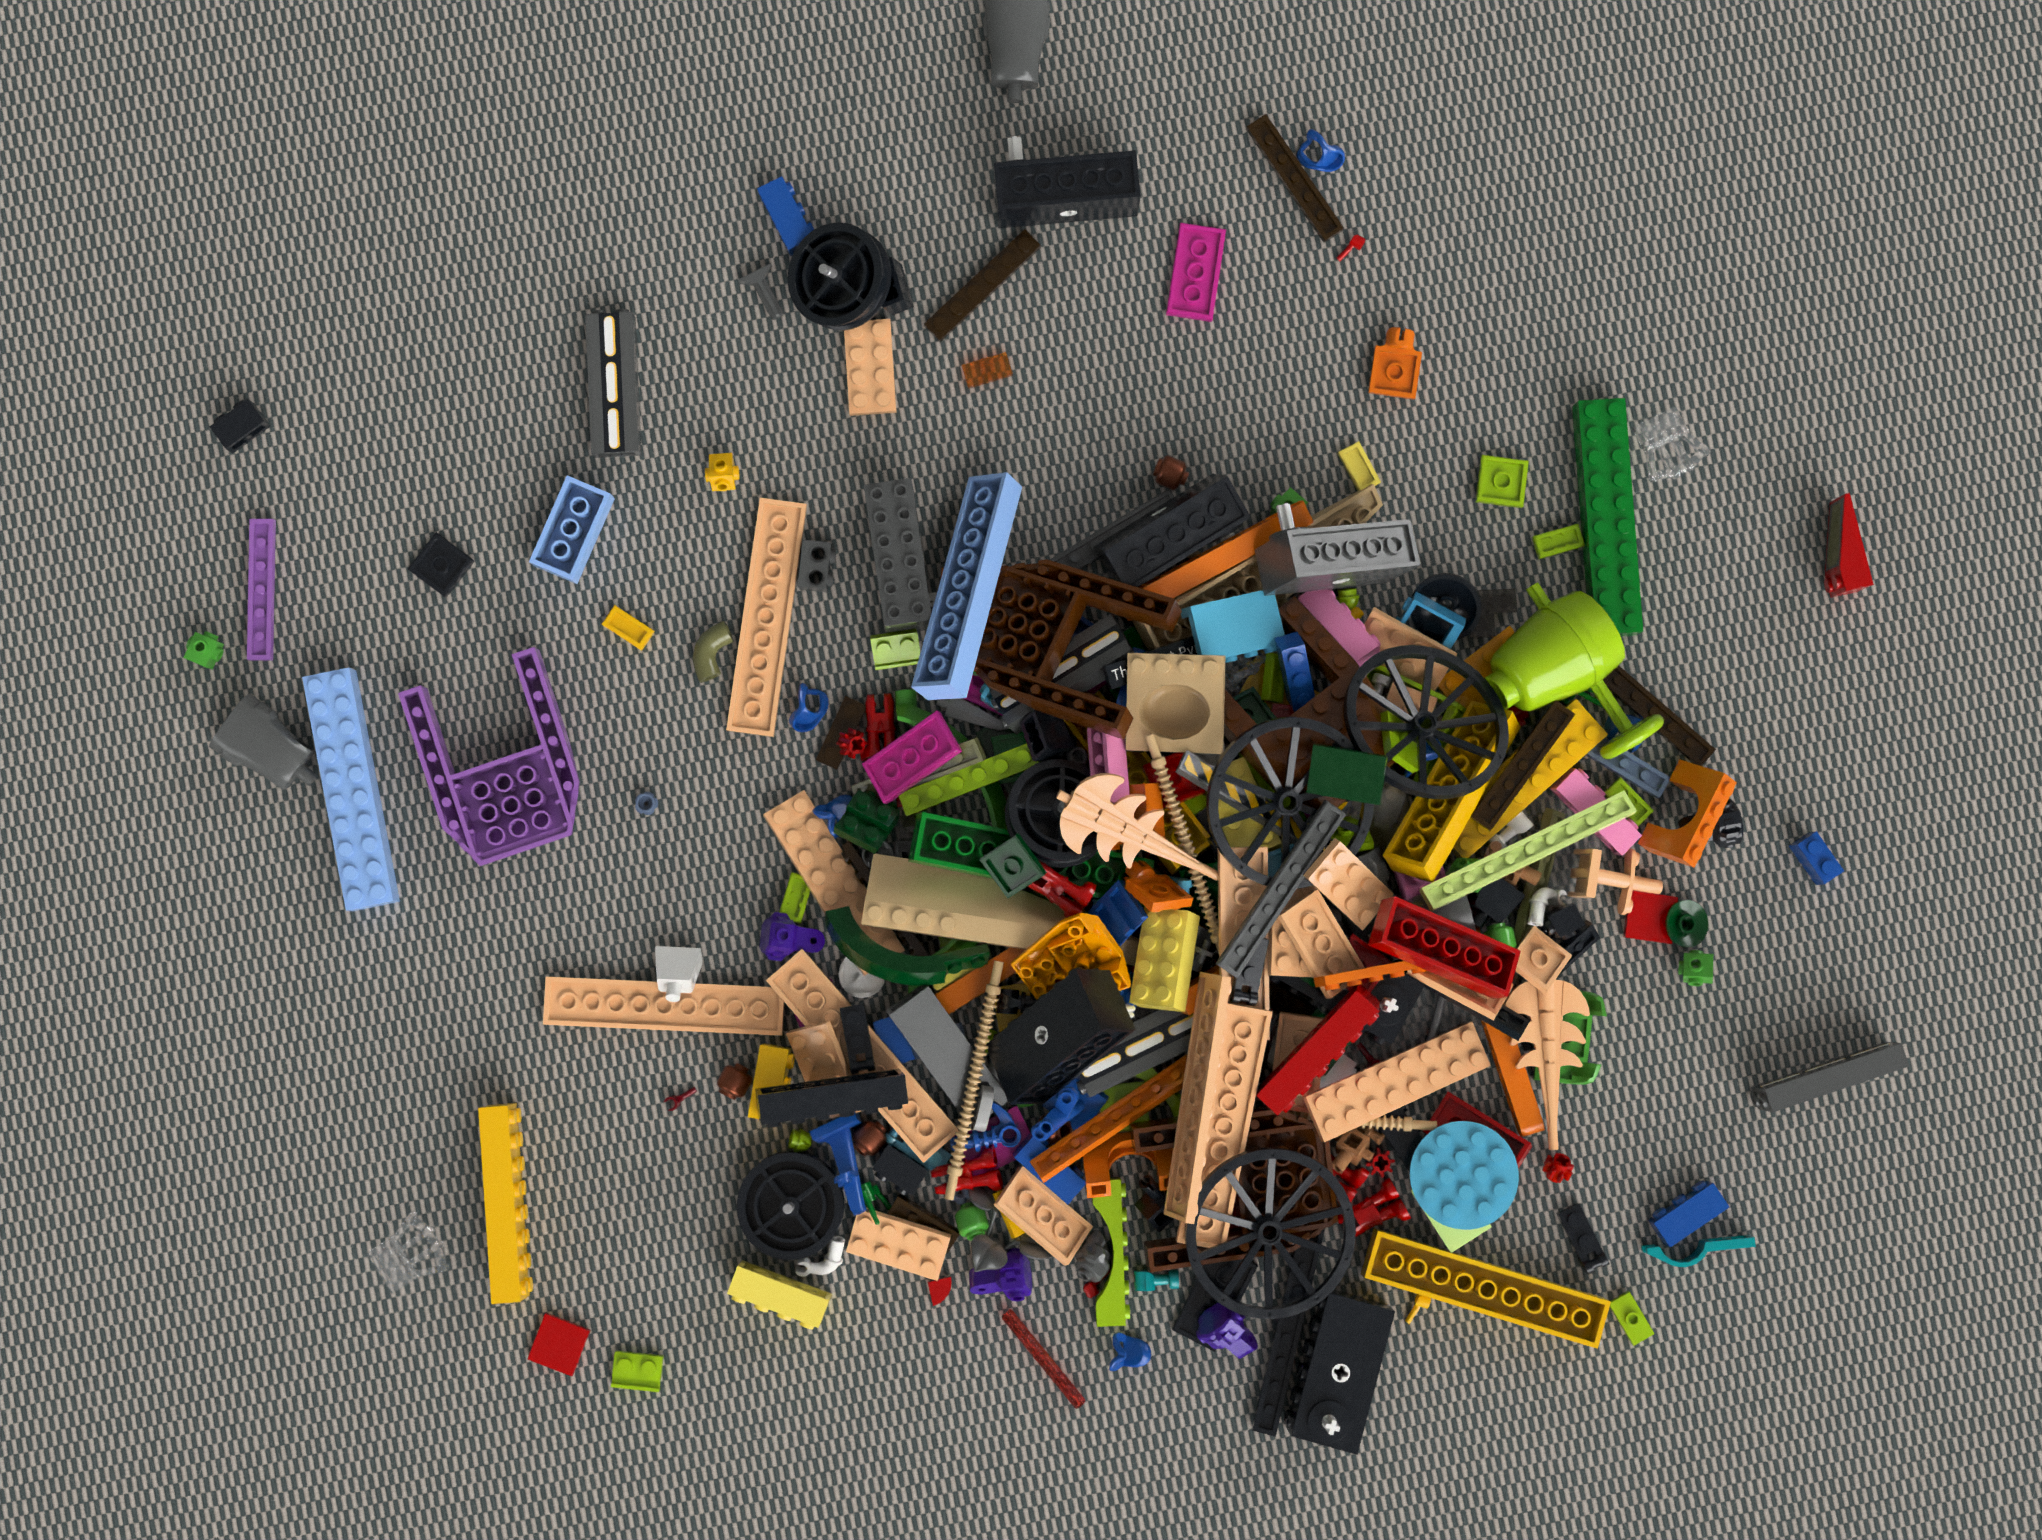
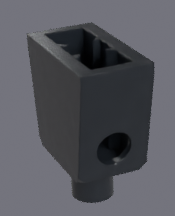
(1046, 736)
(1494, 902)

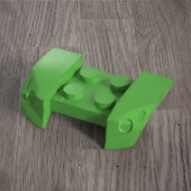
(1588, 1071)

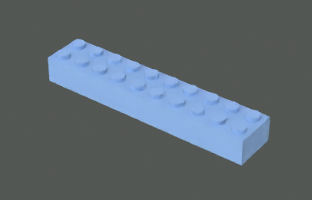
(967, 587)
(350, 789)

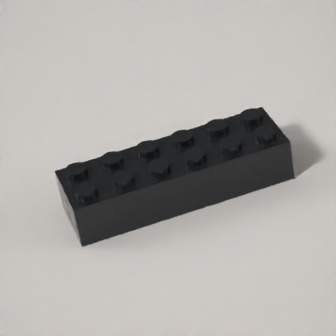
(830, 1097)

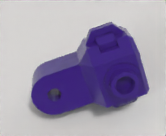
(782, 937)
(1012, 1279)
(1226, 1329)

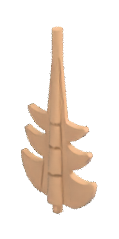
(1090, 810)
(1547, 1034)

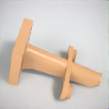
(1590, 875)

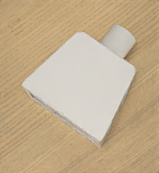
(677, 970)

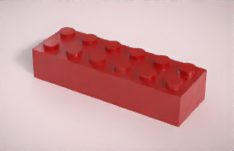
(1444, 947)
(1318, 1048)

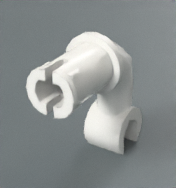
(1539, 903)
(830, 1262)

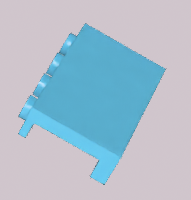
(1235, 625)

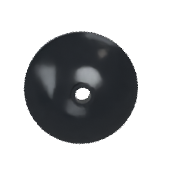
(1464, 602)

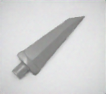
(967, 712)

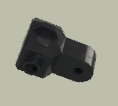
(1728, 828)

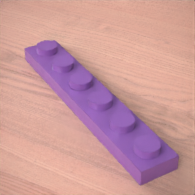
(261, 589)

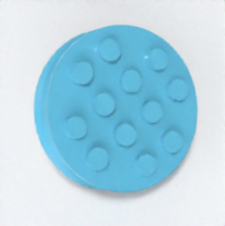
(1464, 1175)

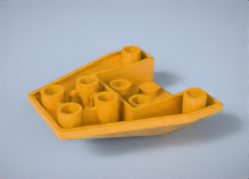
(1068, 945)

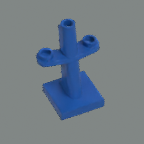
(1120, 913)
(1065, 1107)
(838, 1136)

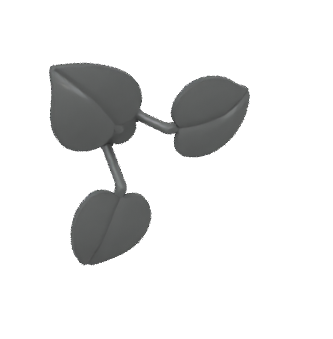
(988, 1251)

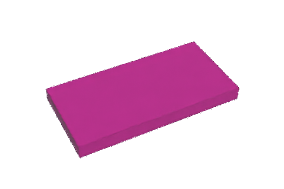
(1196, 272)
(911, 757)

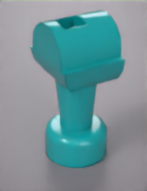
(1147, 1281)

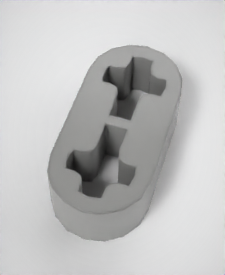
(983, 1108)

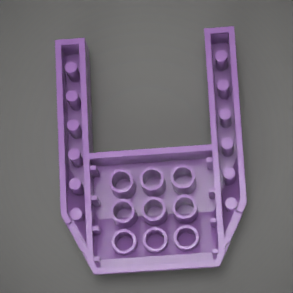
(511, 800)

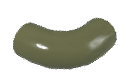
(706, 649)

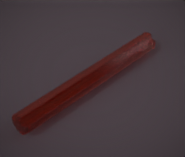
(1043, 1358)

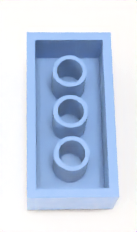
(572, 529)

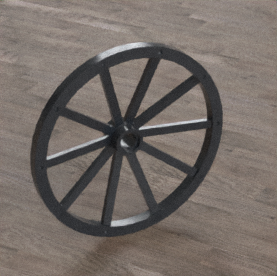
(1430, 725)
(1276, 804)
(1314, 1295)

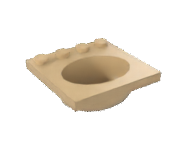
(1176, 701)

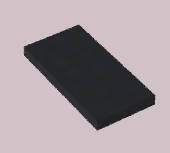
(1201, 1300)

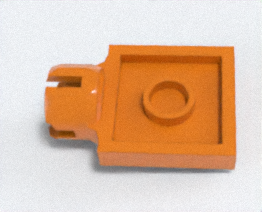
(1396, 366)
(1155, 890)

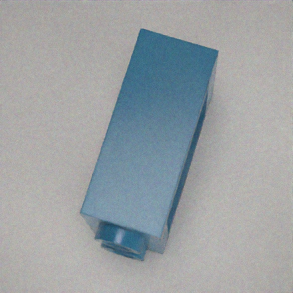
(1457, 621)

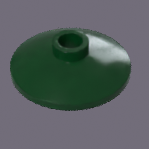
(1694, 921)

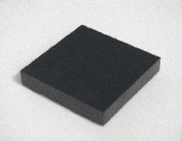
(441, 565)

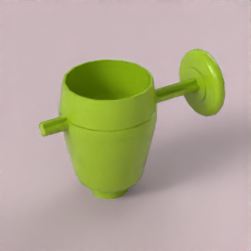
(1561, 653)

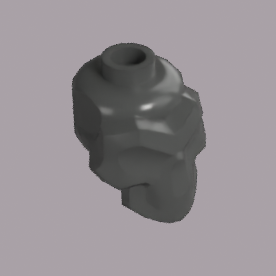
(1093, 1258)

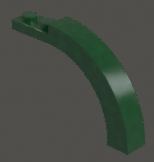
(893, 965)

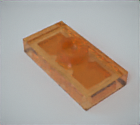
(987, 370)

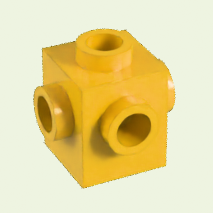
(722, 472)

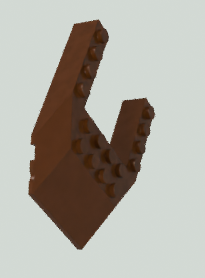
(1031, 628)
(1325, 707)
(1265, 1130)

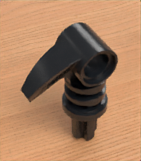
(1011, 1001)

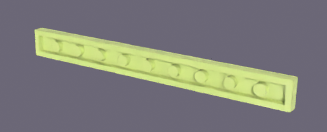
(1527, 851)

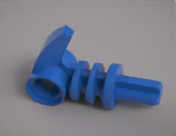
(994, 1135)

